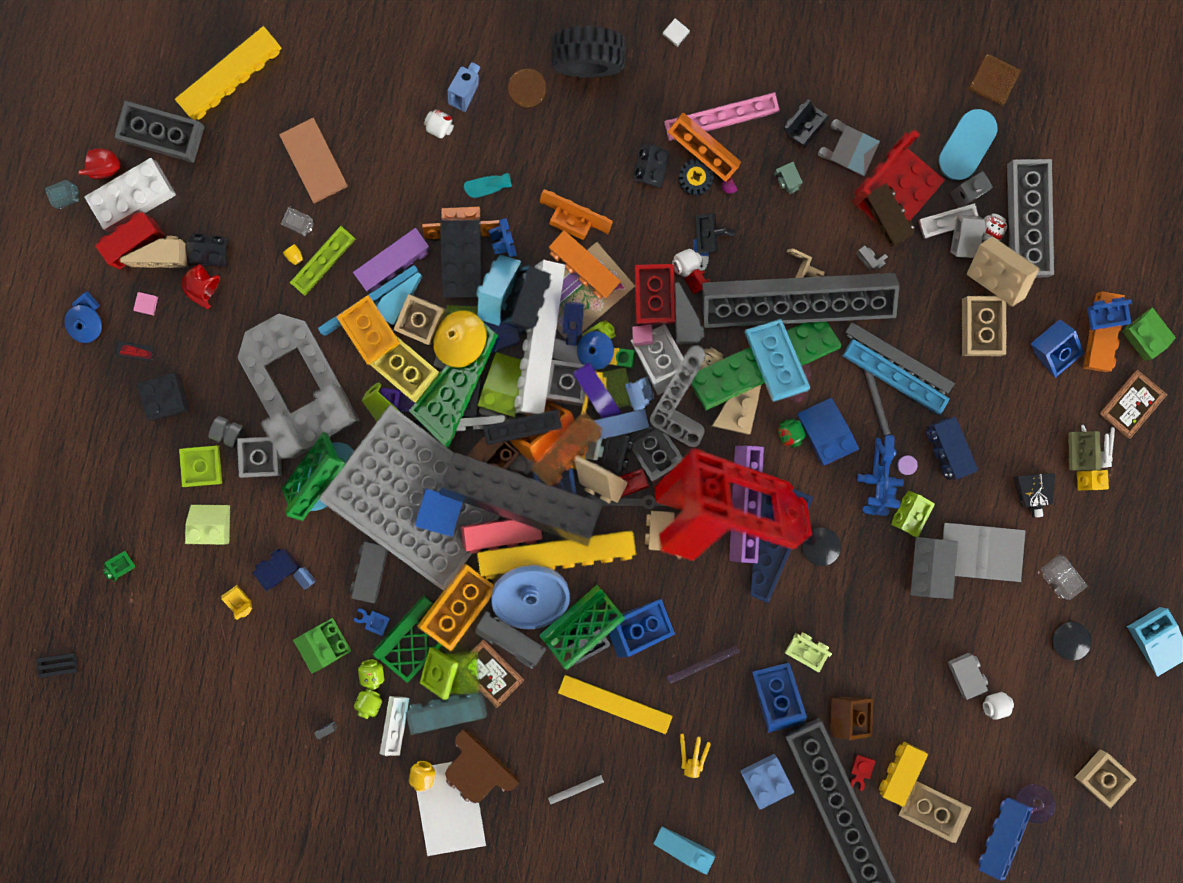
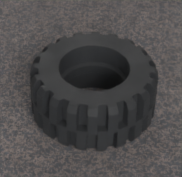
(588, 52)

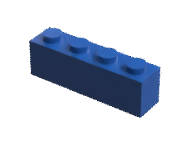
(1005, 838)

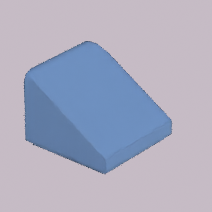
(304, 578)

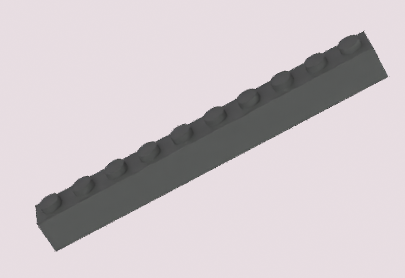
(899, 358)

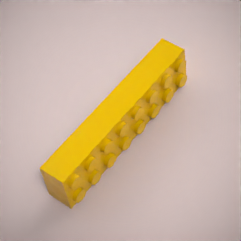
(555, 553)

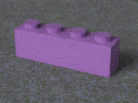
(392, 260)

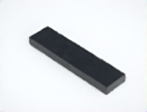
(522, 427)

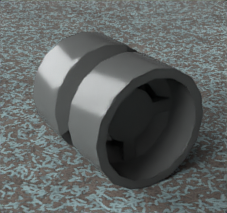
(223, 430)

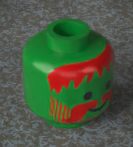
(791, 432)

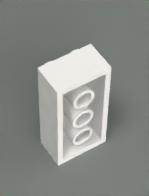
(130, 193)

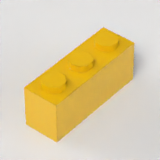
(902, 773)

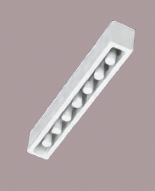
(539, 346)

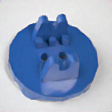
(506, 239)

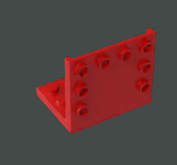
(907, 175)

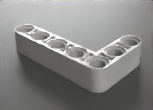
(667, 410)

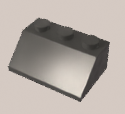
(934, 568)

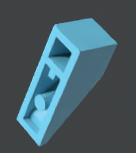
(392, 302)
(685, 850)

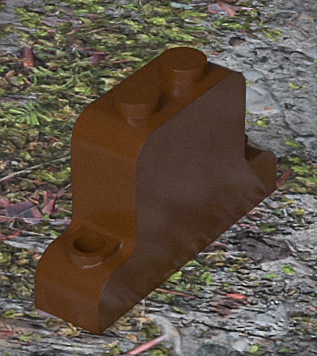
(477, 770)

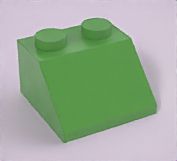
(1149, 335)

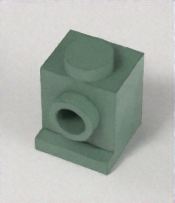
(788, 178)

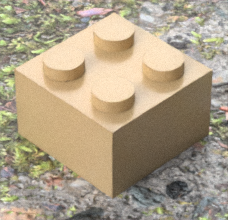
(419, 319)
(1105, 778)

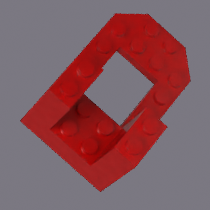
(702, 492)

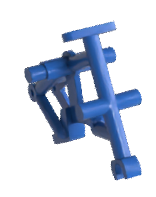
(884, 493)

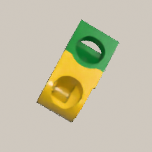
(623, 358)

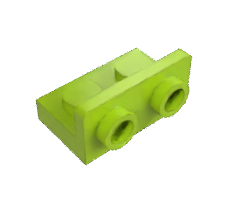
(912, 513)

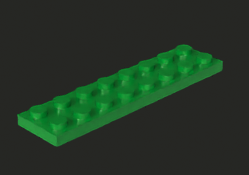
(741, 372)

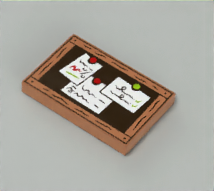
(1133, 404)
(495, 674)

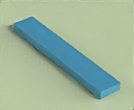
(334, 323)
(895, 377)

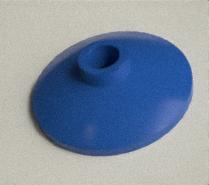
(90, 323)
(603, 353)

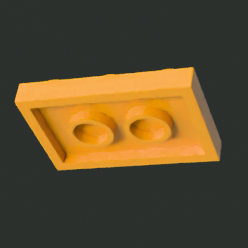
(368, 329)

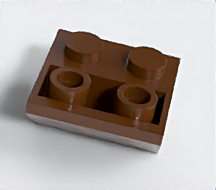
(497, 454)

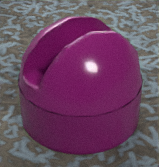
(729, 186)

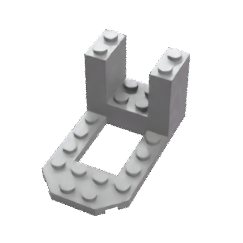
(329, 413)

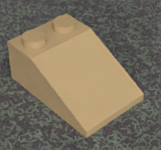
(159, 254)
(600, 481)
(935, 812)

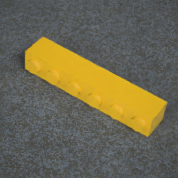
(228, 74)

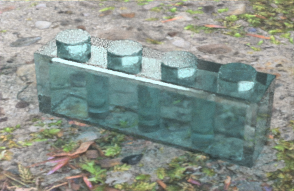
(446, 713)

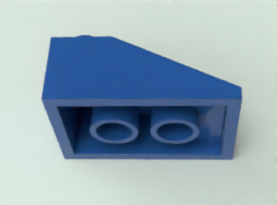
(827, 432)
(641, 629)
(779, 697)

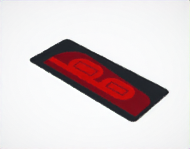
(134, 351)

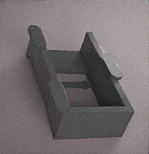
(509, 639)

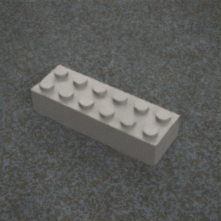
(1031, 212)

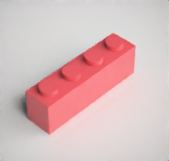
(497, 533)

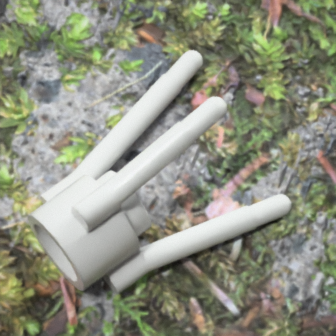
(1106, 455)

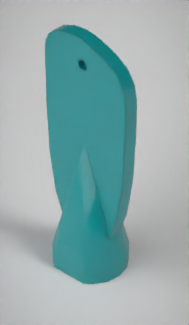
(487, 185)

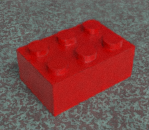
(128, 238)
(654, 294)

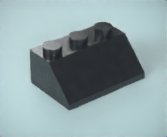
(526, 297)

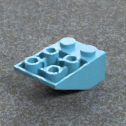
(1158, 640)

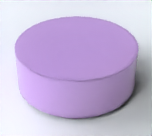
(907, 465)

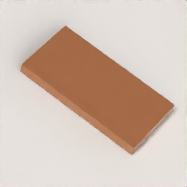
(313, 160)

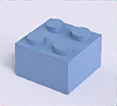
(767, 781)

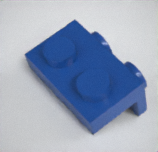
(1109, 314)

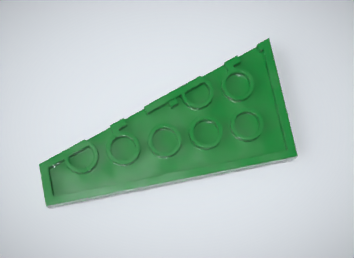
(448, 395)

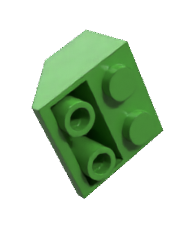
(322, 645)

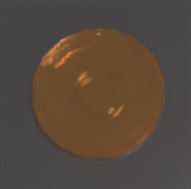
(527, 88)

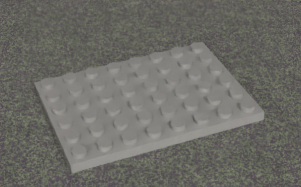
(384, 490)

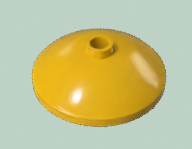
(465, 344)

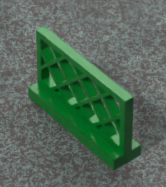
(319, 479)
(575, 618)
(398, 632)

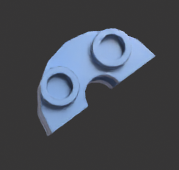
(639, 393)

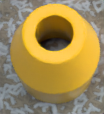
(293, 254)

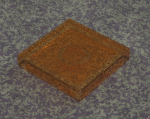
(994, 79)

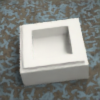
(676, 32)

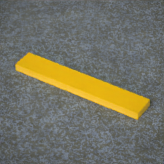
(615, 704)

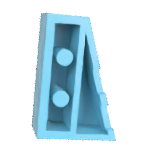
(496, 289)

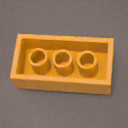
(457, 607)

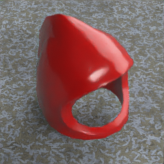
(100, 164)
(199, 285)

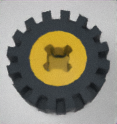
(698, 184)

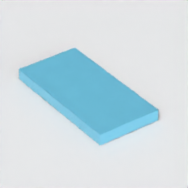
(777, 360)

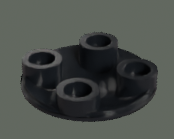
(822, 547)
(1071, 641)

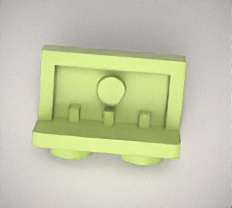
(808, 652)

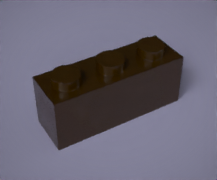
(889, 215)

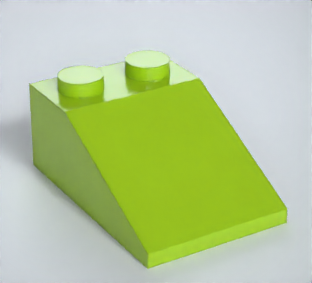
(501, 385)

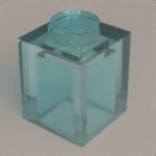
(62, 194)

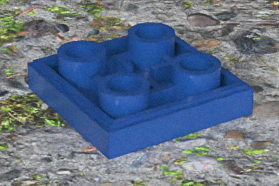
(438, 513)

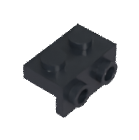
(805, 123)
(651, 165)
(207, 250)
(616, 452)

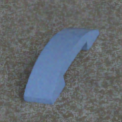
(623, 423)

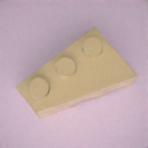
(738, 412)

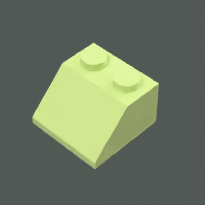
(208, 524)

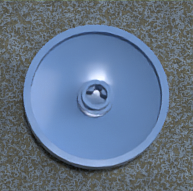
(530, 597)

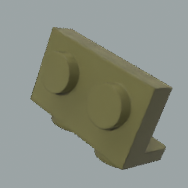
(1084, 450)

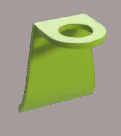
(376, 402)

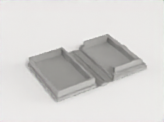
(987, 551)

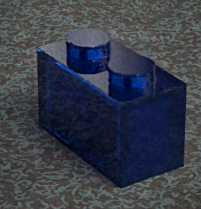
(275, 569)

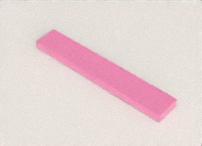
(732, 113)

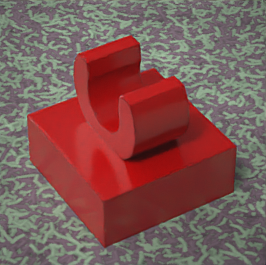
(695, 281)

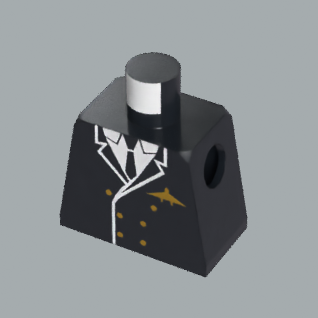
(1035, 491)

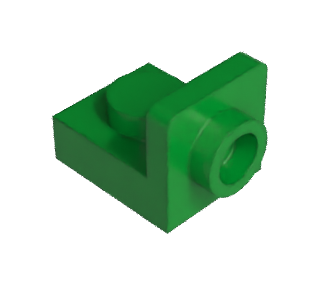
(118, 566)

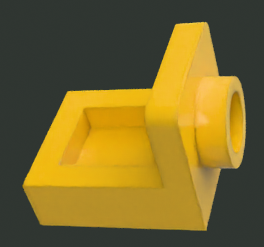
(1092, 480)
(237, 602)

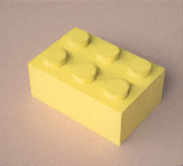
(406, 370)

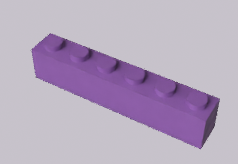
(744, 546)

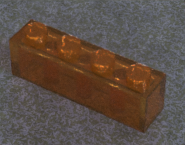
(566, 448)

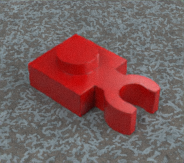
(862, 768)

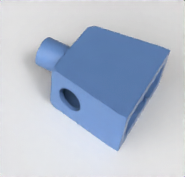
(463, 87)

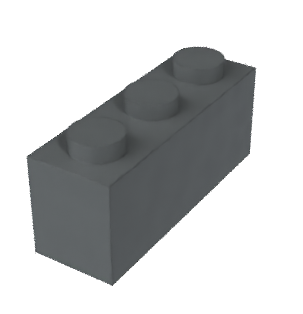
(369, 572)

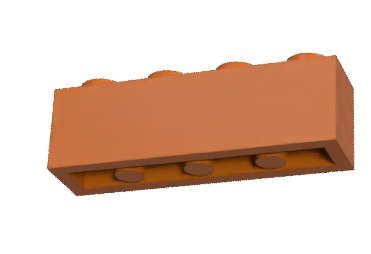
(704, 147)
(585, 265)
(1102, 342)

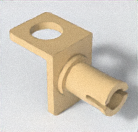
(805, 268)

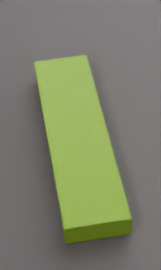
(322, 260)

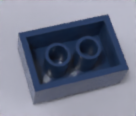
(951, 448)

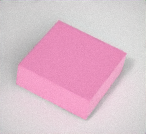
(145, 303)
(642, 335)

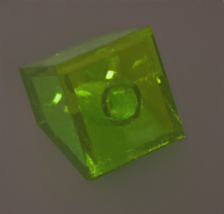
(467, 673)

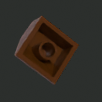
(851, 718)

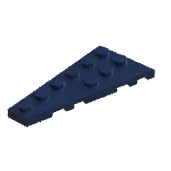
(770, 555)

